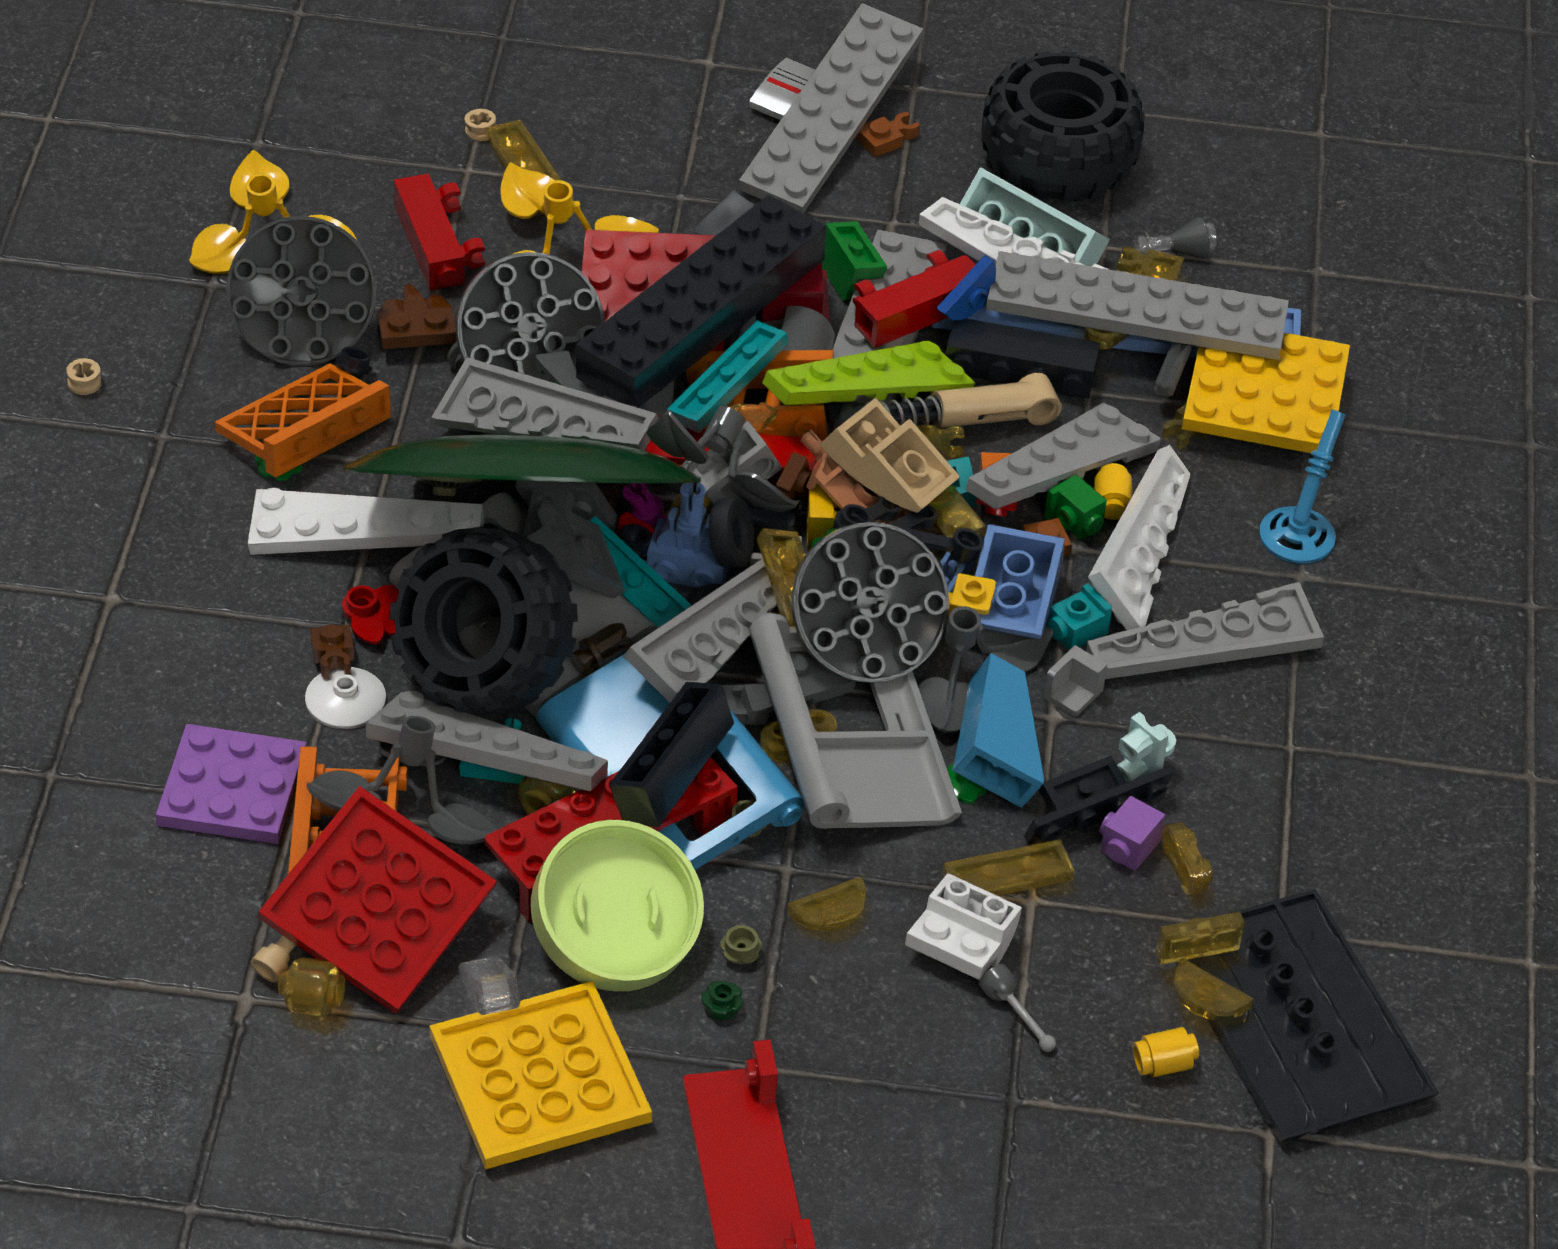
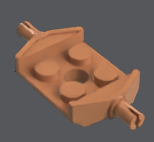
(836, 481)

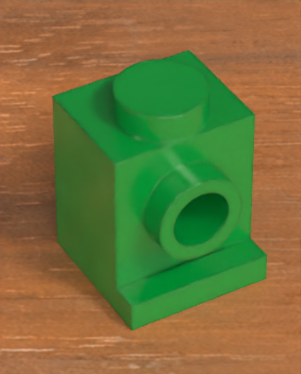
(1076, 506)

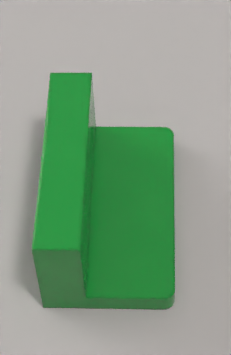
(850, 257)

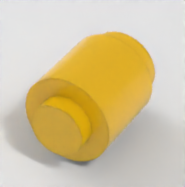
(1116, 487)
(1165, 1052)

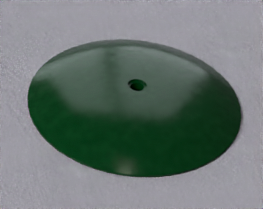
(522, 459)

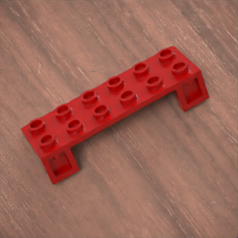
(529, 841)
(745, 1156)

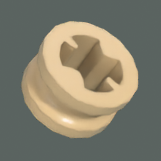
(478, 122)
(77, 376)

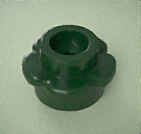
(719, 1007)

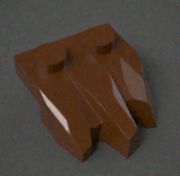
(415, 321)

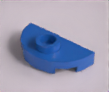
(971, 291)

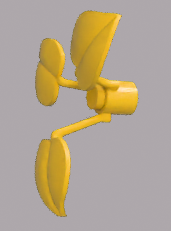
(258, 189)
(529, 192)

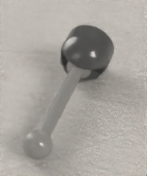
(1000, 985)

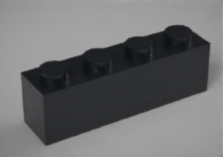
(1011, 353)
(672, 753)

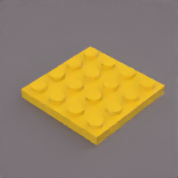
(1267, 398)
(540, 1075)

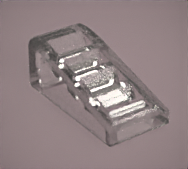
(490, 985)

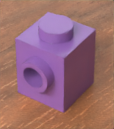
(1131, 832)

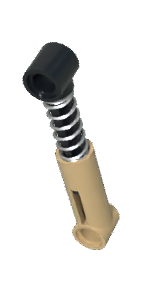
(1028, 399)

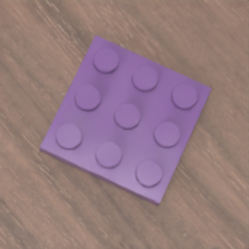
(230, 784)

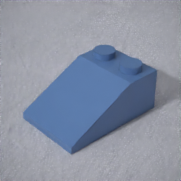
(1025, 576)

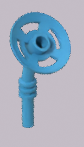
(1299, 521)

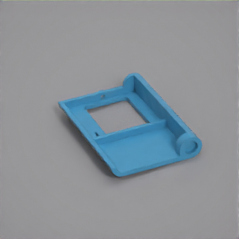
(614, 713)

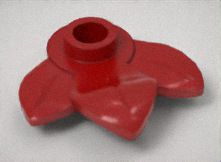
(370, 612)

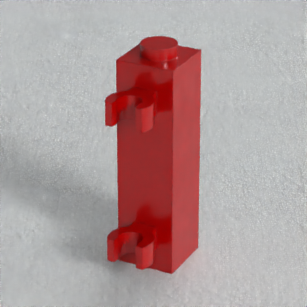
(430, 232)
(909, 303)

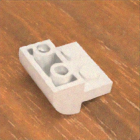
(964, 927)

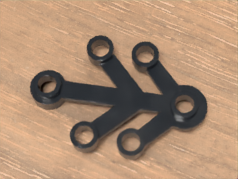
(963, 546)

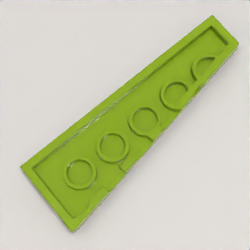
(872, 374)

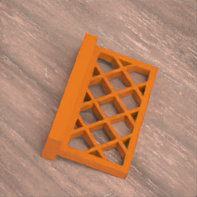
(310, 431)

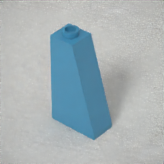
(999, 733)

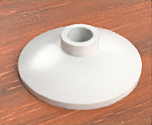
(345, 699)

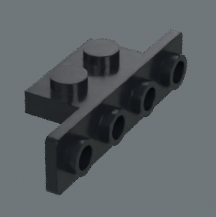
(1090, 792)

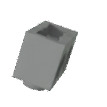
(752, 457)

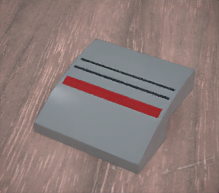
(780, 88)

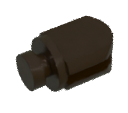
(601, 648)

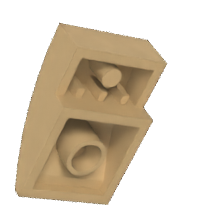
(890, 457)

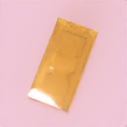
(1199, 937)

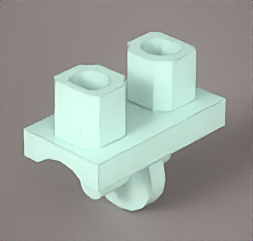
(1144, 748)

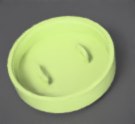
(617, 905)

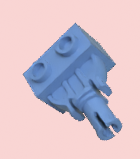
(682, 545)

